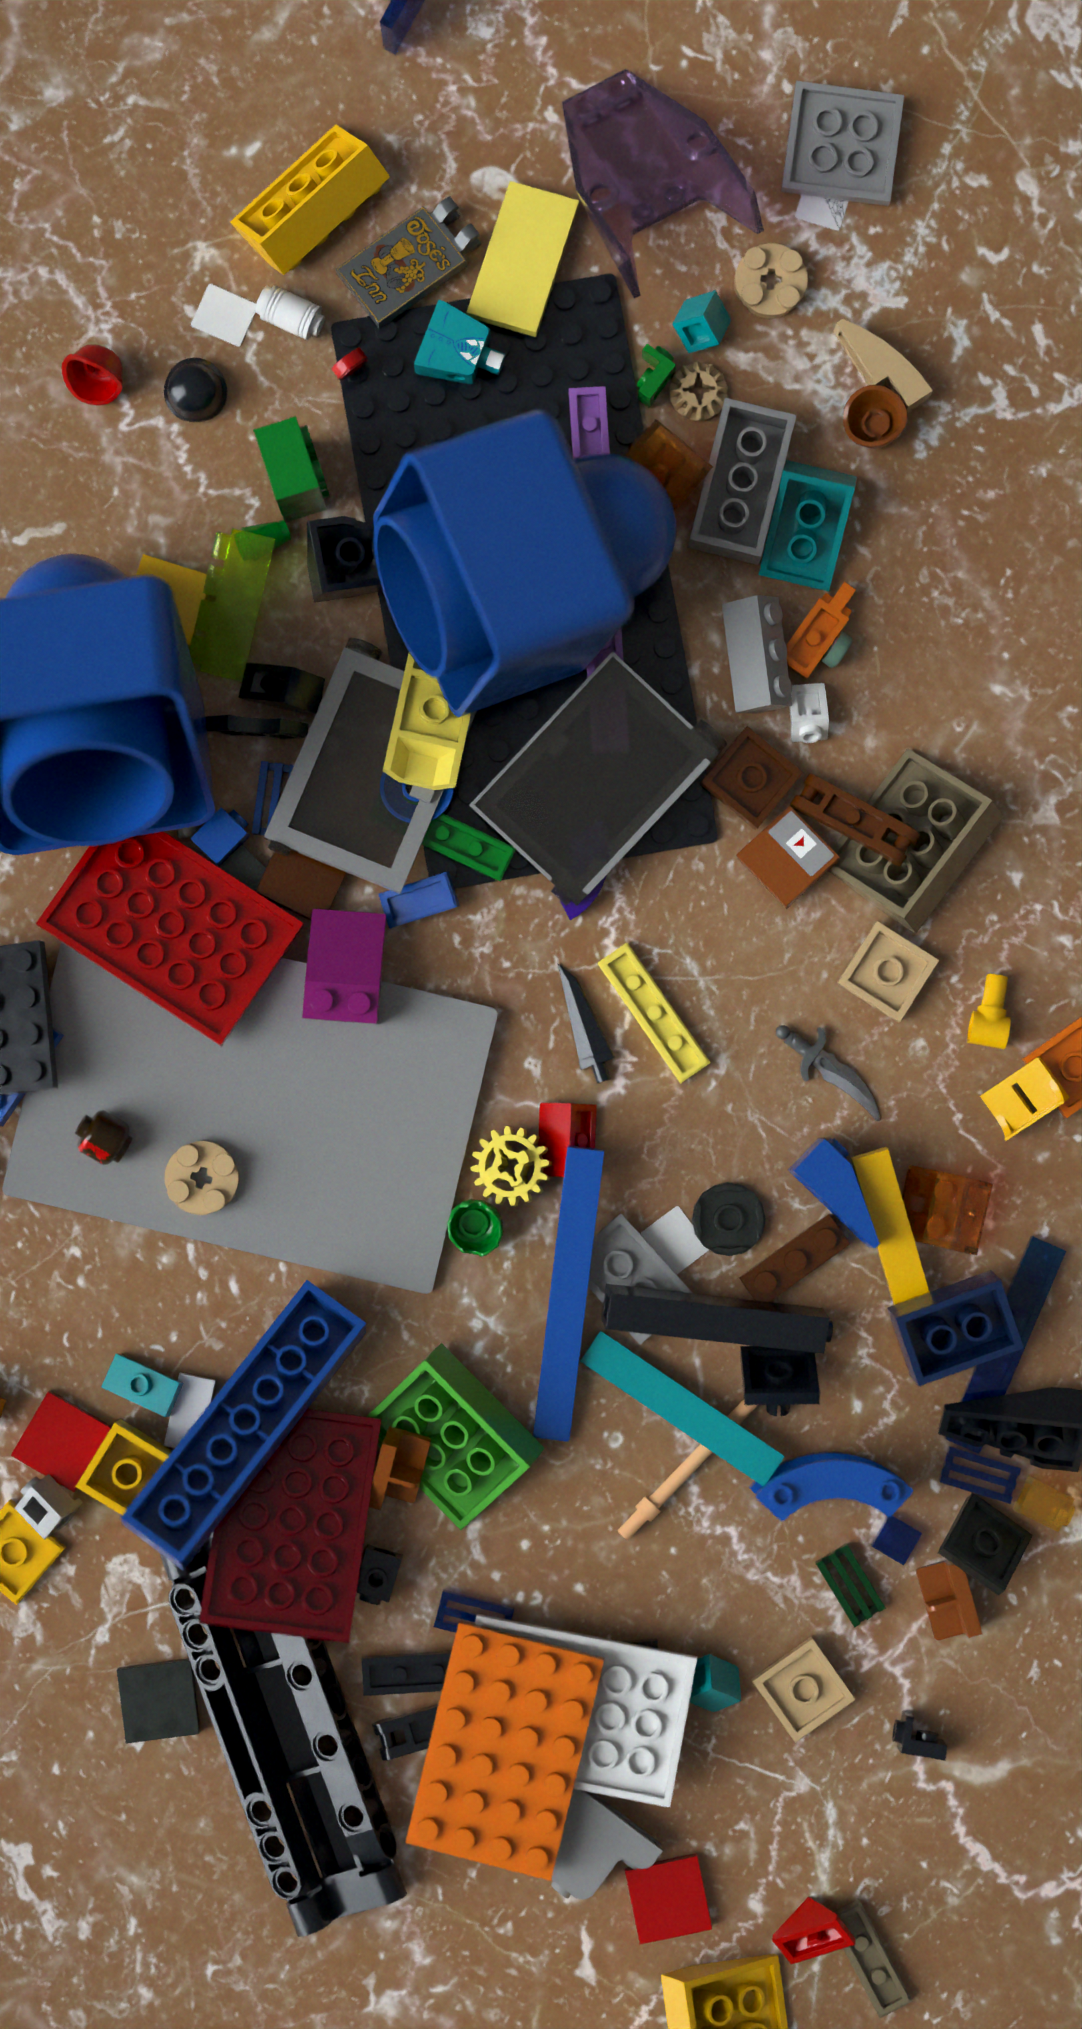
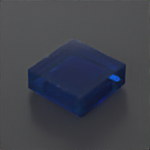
(896, 1539)

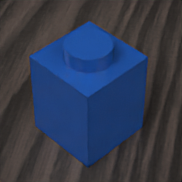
(221, 835)

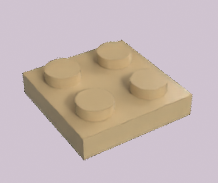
(887, 971)
(803, 1689)

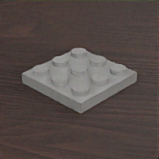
(842, 143)

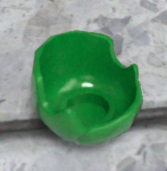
(475, 1227)

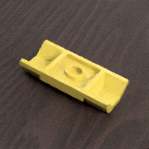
(425, 734)

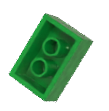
(292, 468)

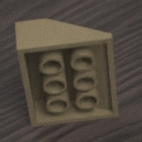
(952, 829)

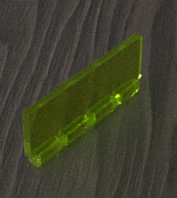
(238, 600)

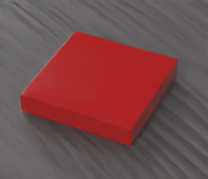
(61, 1440)
(668, 1899)

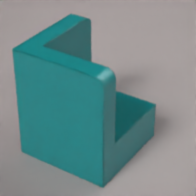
(702, 321)
(715, 1684)

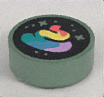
(837, 650)

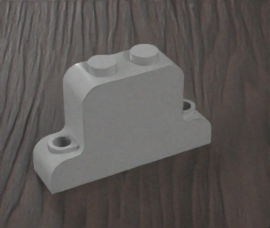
(594, 1842)

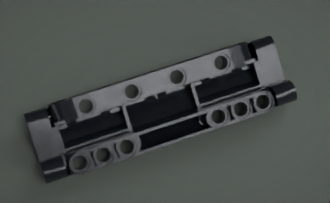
(277, 1732)

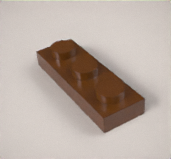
(794, 1260)

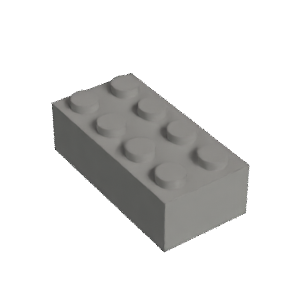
(742, 482)

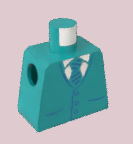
(456, 347)

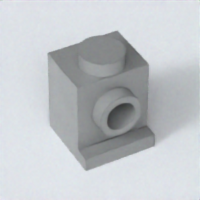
(46, 1506)

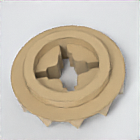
(686, 402)

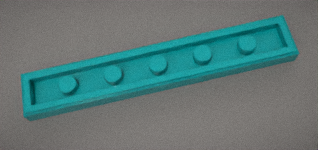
(682, 1408)

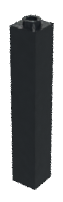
(716, 1318)

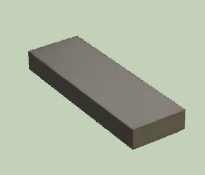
(872, 1962)

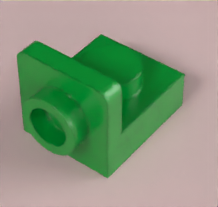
(654, 381)

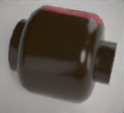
(103, 1137)

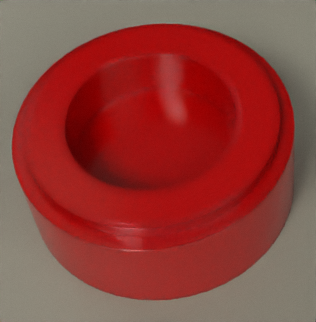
(349, 363)

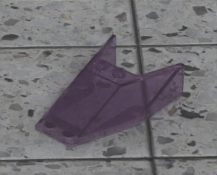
(644, 160)

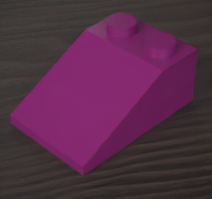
(344, 966)

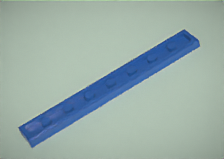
(568, 1293)

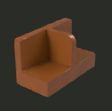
(399, 1467)
(948, 1600)

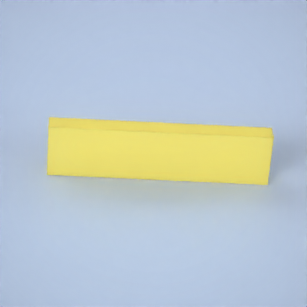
(653, 1013)

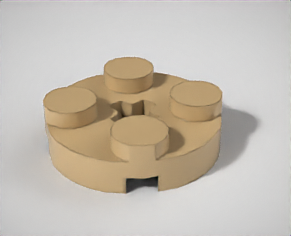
(786, 295)
(219, 1166)

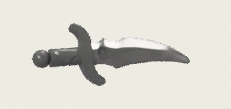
(829, 1067)

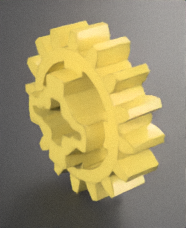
(525, 1158)

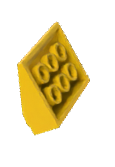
(726, 1995)

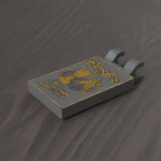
(408, 262)

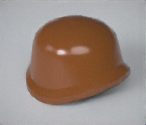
(874, 416)

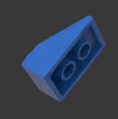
(834, 1183)

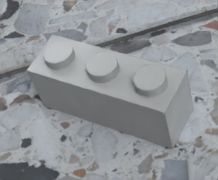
(757, 654)

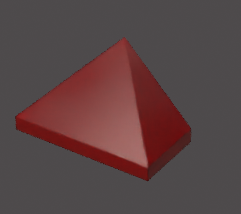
(811, 1933)

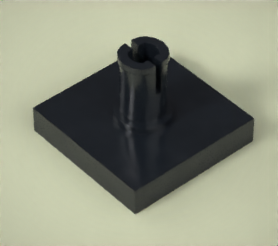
(778, 1378)

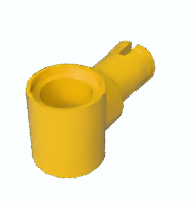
(989, 1023)

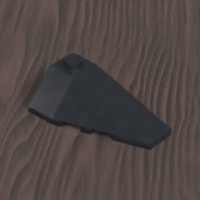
(341, 558)
(1031, 1424)

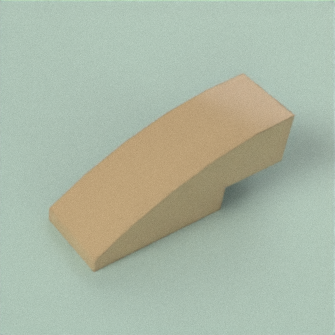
(882, 364)

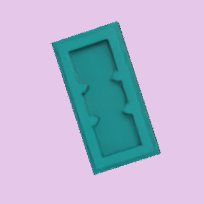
(142, 1385)

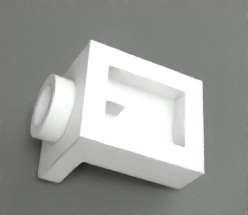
(809, 713)

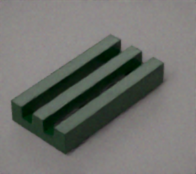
(866, 1612)

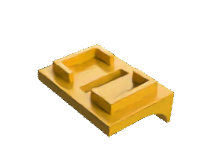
(1010, 1107)

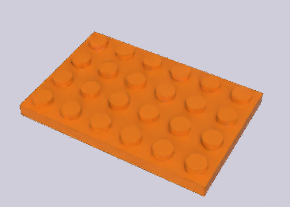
(505, 1750)

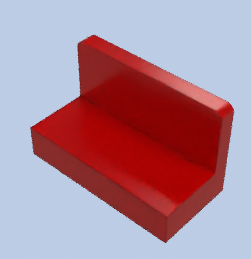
(563, 1126)

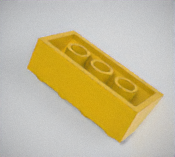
(311, 199)

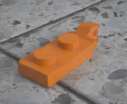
(818, 631)

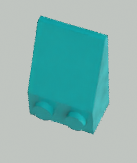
(807, 525)

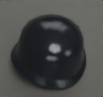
(195, 390)

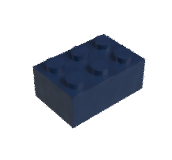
(955, 1328)

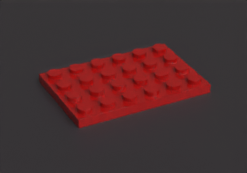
(172, 929)

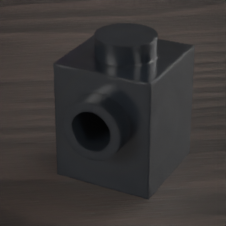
(378, 1574)

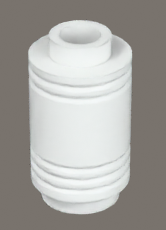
(290, 312)

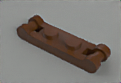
(855, 819)

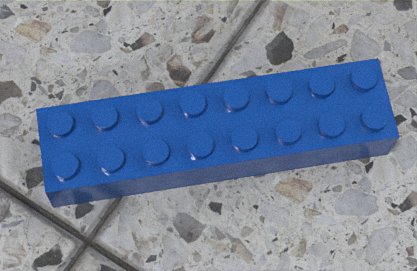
(244, 1425)

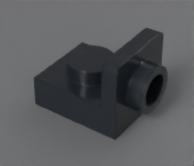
(922, 1744)

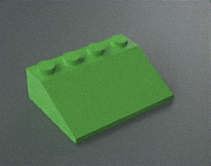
(473, 1437)

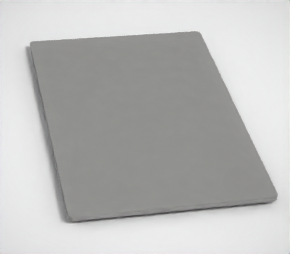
(335, 1126)

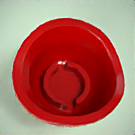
(93, 374)

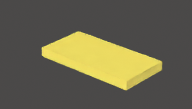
(522, 259)

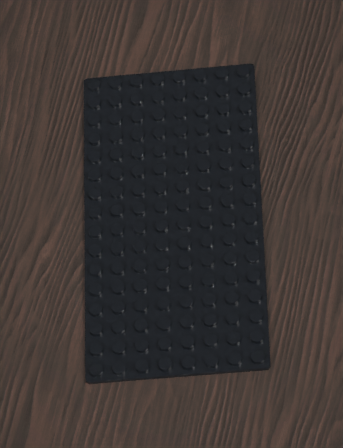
(401, 412)

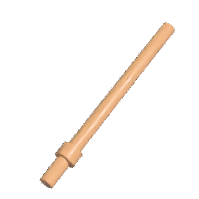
(649, 1507)

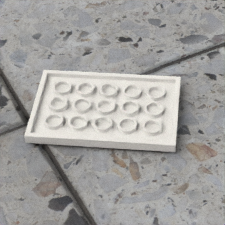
(635, 1714)

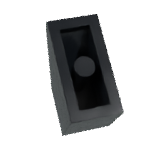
(282, 687)

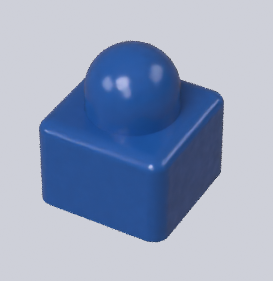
(516, 556)
(97, 710)

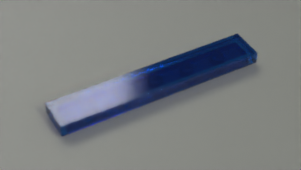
(1026, 1298)

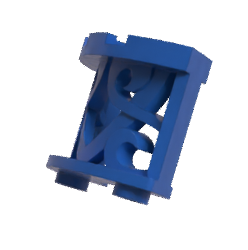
(829, 1477)

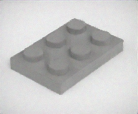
(626, 1259)

